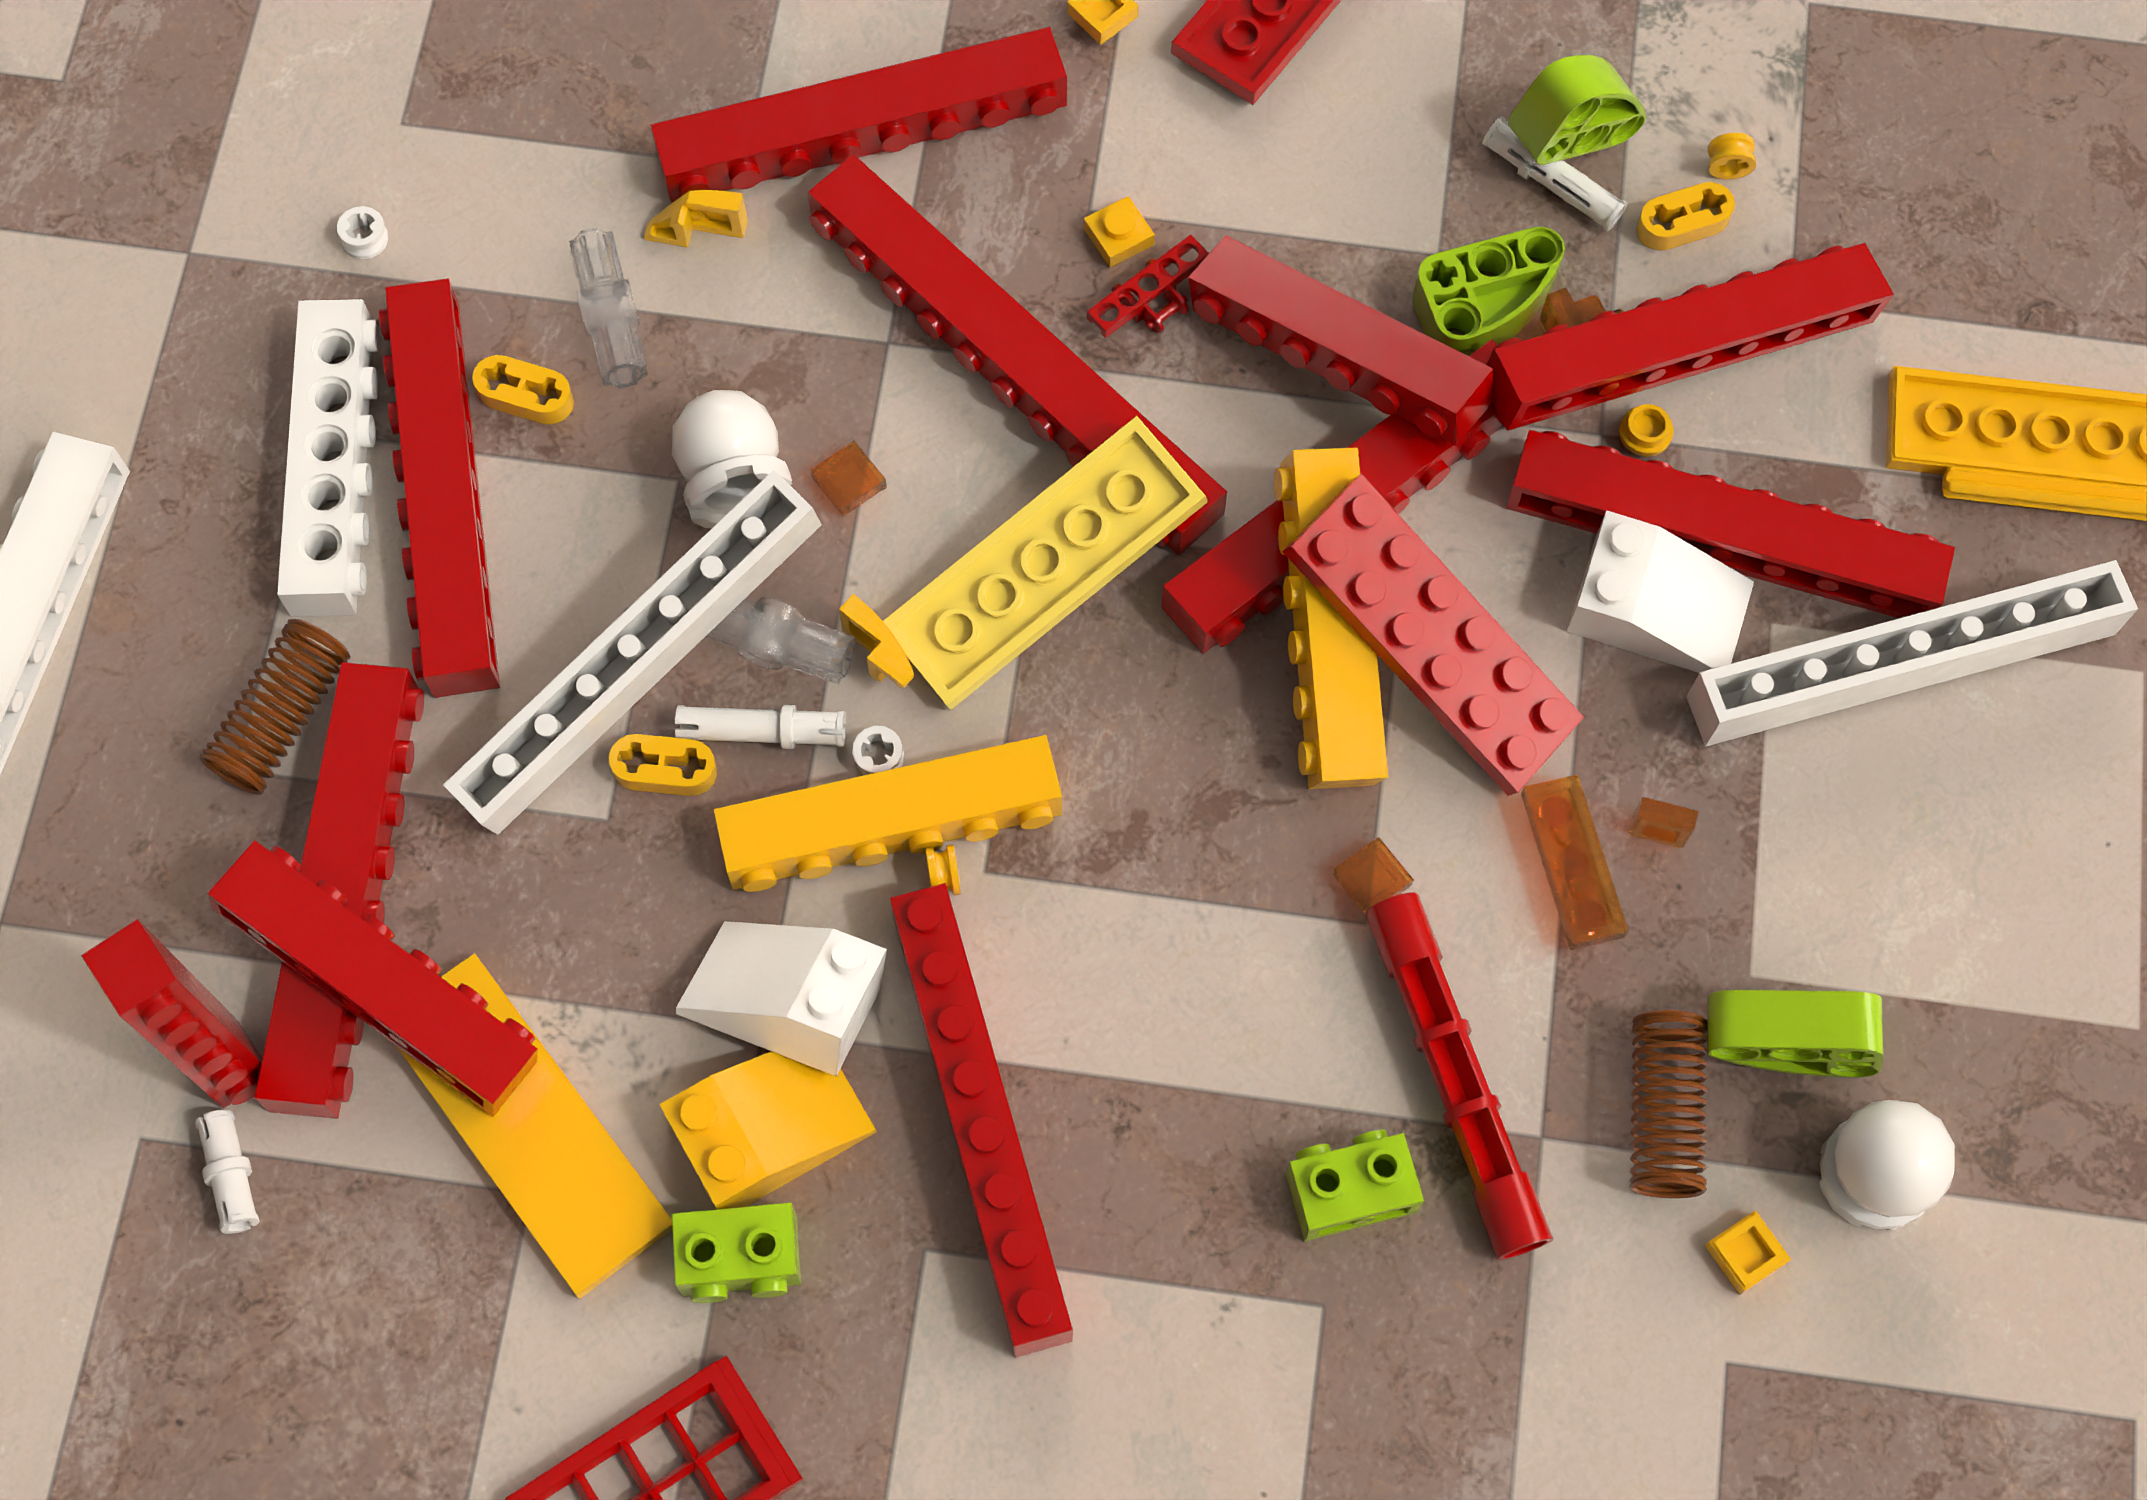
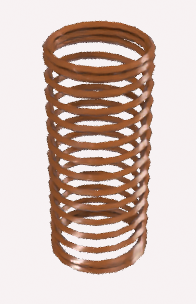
(235, 768)
(1678, 1182)

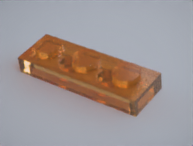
(1574, 862)

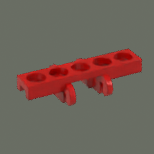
(1166, 283)

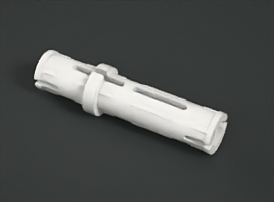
(1557, 176)
(761, 725)

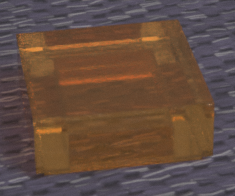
(848, 478)
(1663, 822)
(1372, 875)

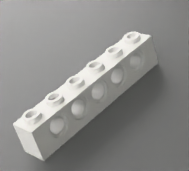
(322, 334)

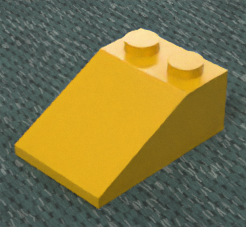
(764, 1125)

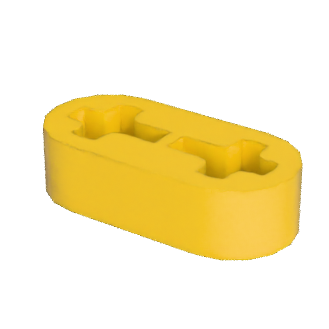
(1683, 211)
(521, 395)
(663, 752)

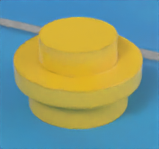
(1646, 430)

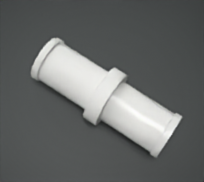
(227, 1171)

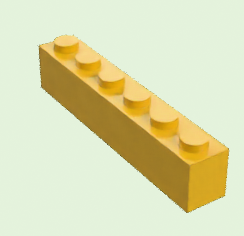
(1336, 667)
(889, 813)

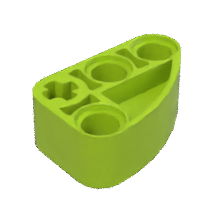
(1576, 110)
(1458, 296)
(1797, 1031)

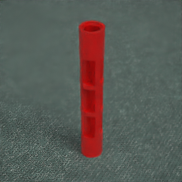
(1502, 1190)

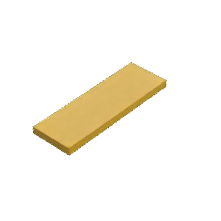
(2015, 427)
(553, 1159)

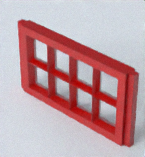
(737, 1407)

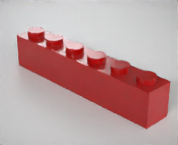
(1342, 340)
(374, 976)
(176, 1013)

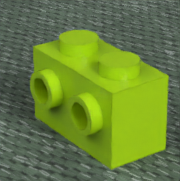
(1353, 1184)
(736, 1251)

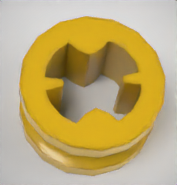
(1731, 156)
(943, 868)

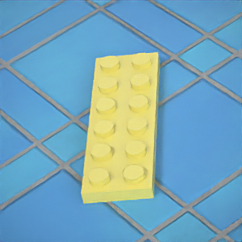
(1044, 562)

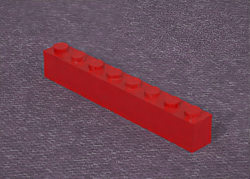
(862, 114)
(1685, 334)
(440, 490)
(1740, 527)
(1247, 568)
(350, 848)
(981, 1122)

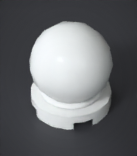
(724, 451)
(1887, 1164)

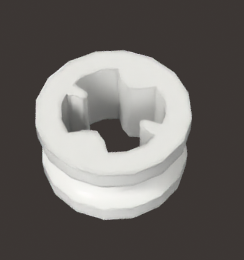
(362, 247)
(891, 742)

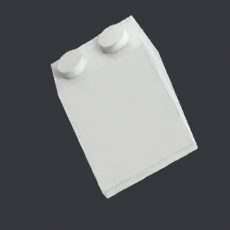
(1659, 597)
(787, 989)

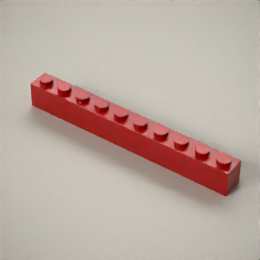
(986, 326)

